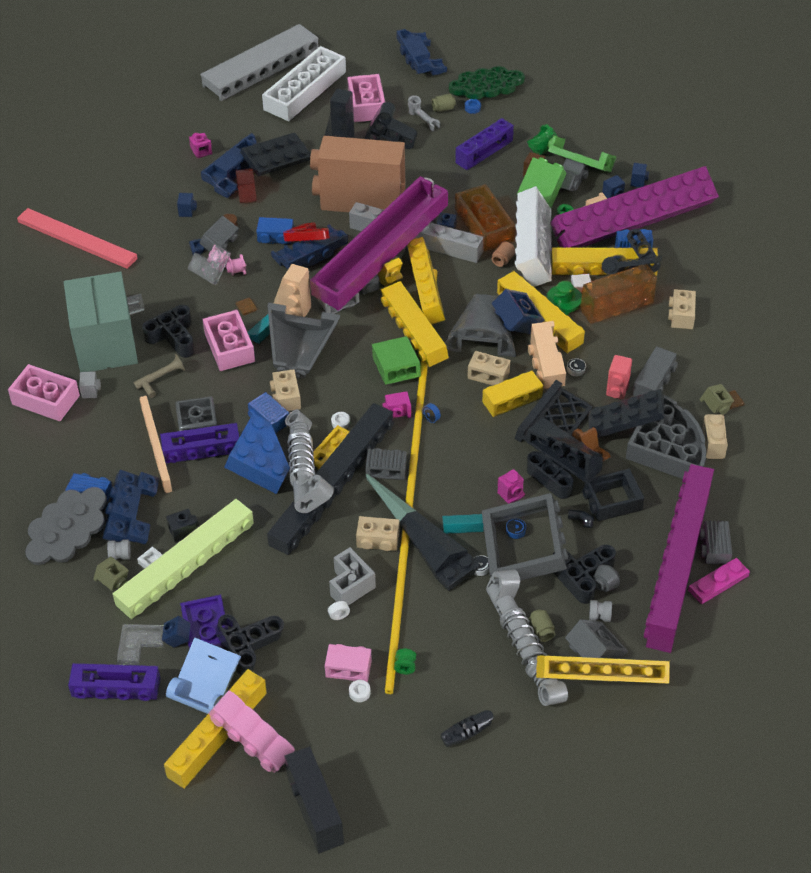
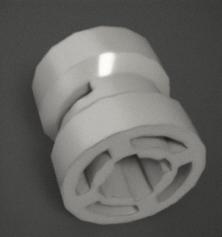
(119, 549)
(600, 610)

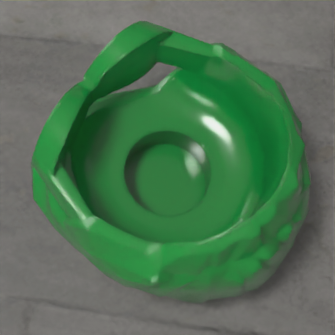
(539, 143)

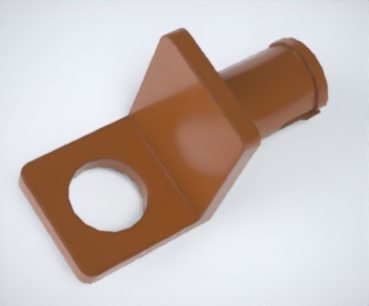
(590, 439)

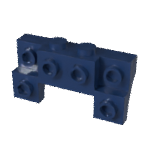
(416, 54)
(223, 170)
(311, 251)
(123, 508)

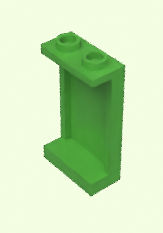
(605, 162)

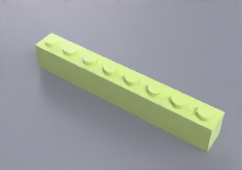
(183, 559)

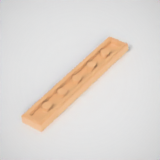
(165, 479)

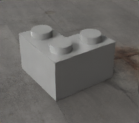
(353, 577)

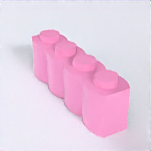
(250, 730)

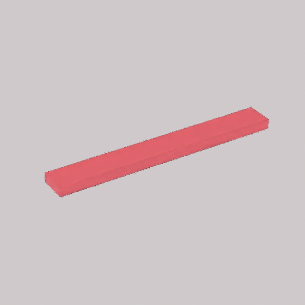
(77, 238)

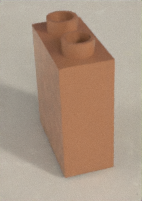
(357, 172)

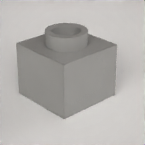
(89, 384)

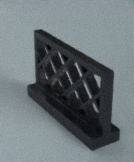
(546, 403)

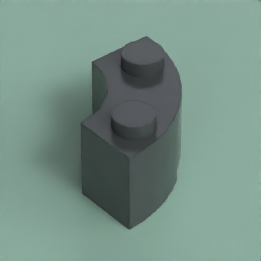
(575, 174)

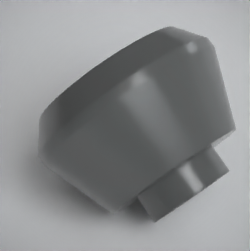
(606, 578)

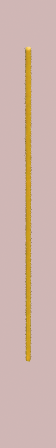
(394, 640)

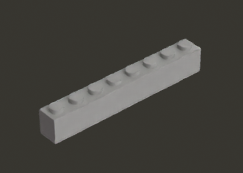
(437, 237)

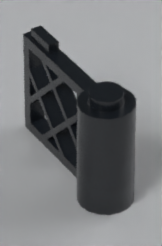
(619, 263)

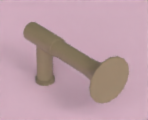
(144, 381)

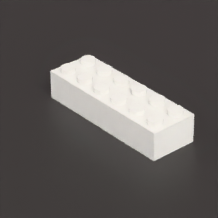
(304, 83)
(533, 237)

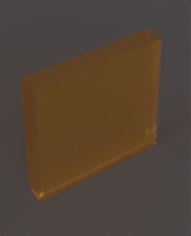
(246, 306)
(737, 400)

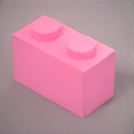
(348, 662)

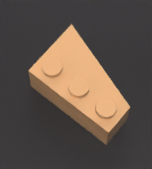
(295, 291)
(546, 355)

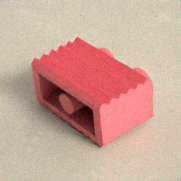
(619, 377)

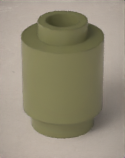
(443, 102)
(542, 625)

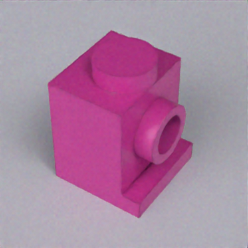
(200, 140)
(399, 404)
(511, 486)

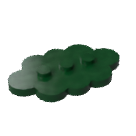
(486, 82)

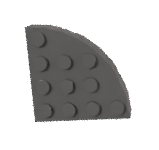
(669, 442)

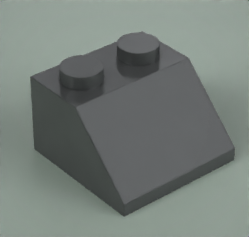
(594, 640)

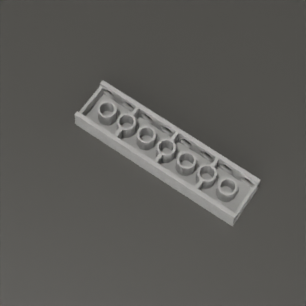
(259, 59)

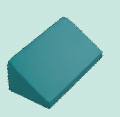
(260, 330)
(463, 523)

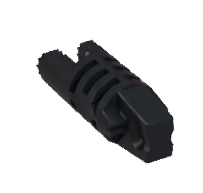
(467, 728)

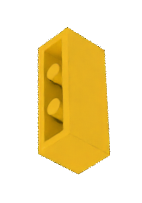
(512, 393)

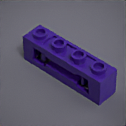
(484, 144)
(199, 443)
(114, 682)

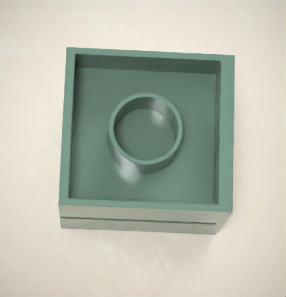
(100, 322)

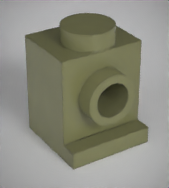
(717, 399)
(111, 573)

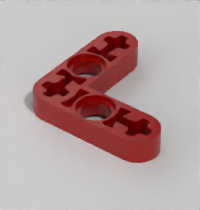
(306, 232)

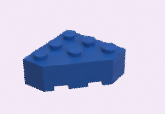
(259, 455)

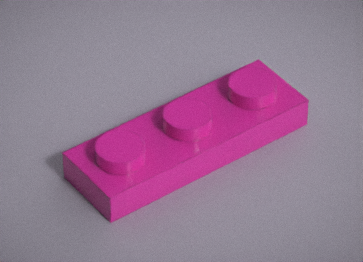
(718, 581)

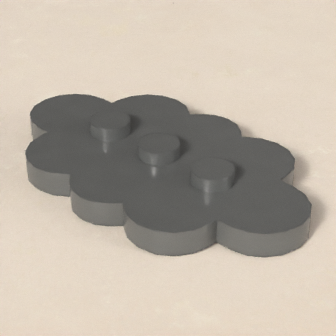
(66, 526)

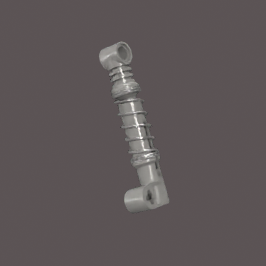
(309, 489)
(502, 590)

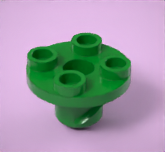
(565, 297)

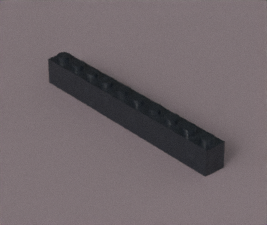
(336, 470)

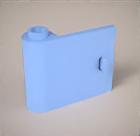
(203, 678)

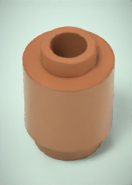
(503, 254)

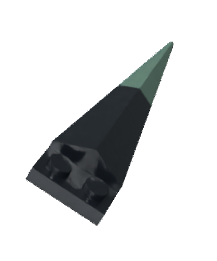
(441, 553)

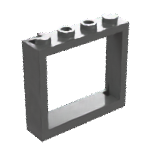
(521, 508)

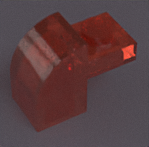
(246, 185)

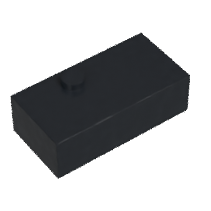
(314, 800)

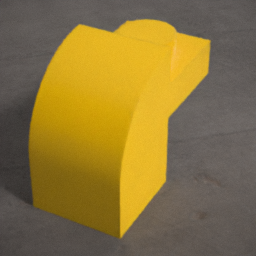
(390, 272)

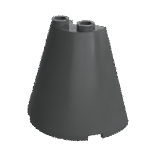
(481, 324)
(298, 339)

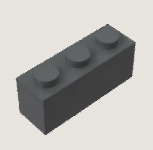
(655, 372)

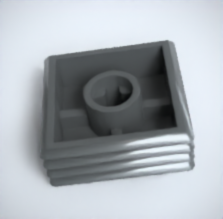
(196, 413)

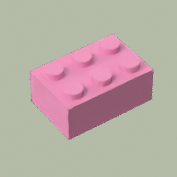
(366, 96)
(228, 340)
(44, 392)

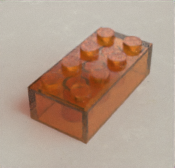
(485, 216)
(618, 293)

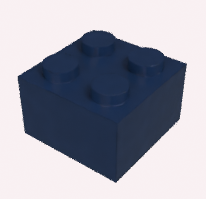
(517, 311)

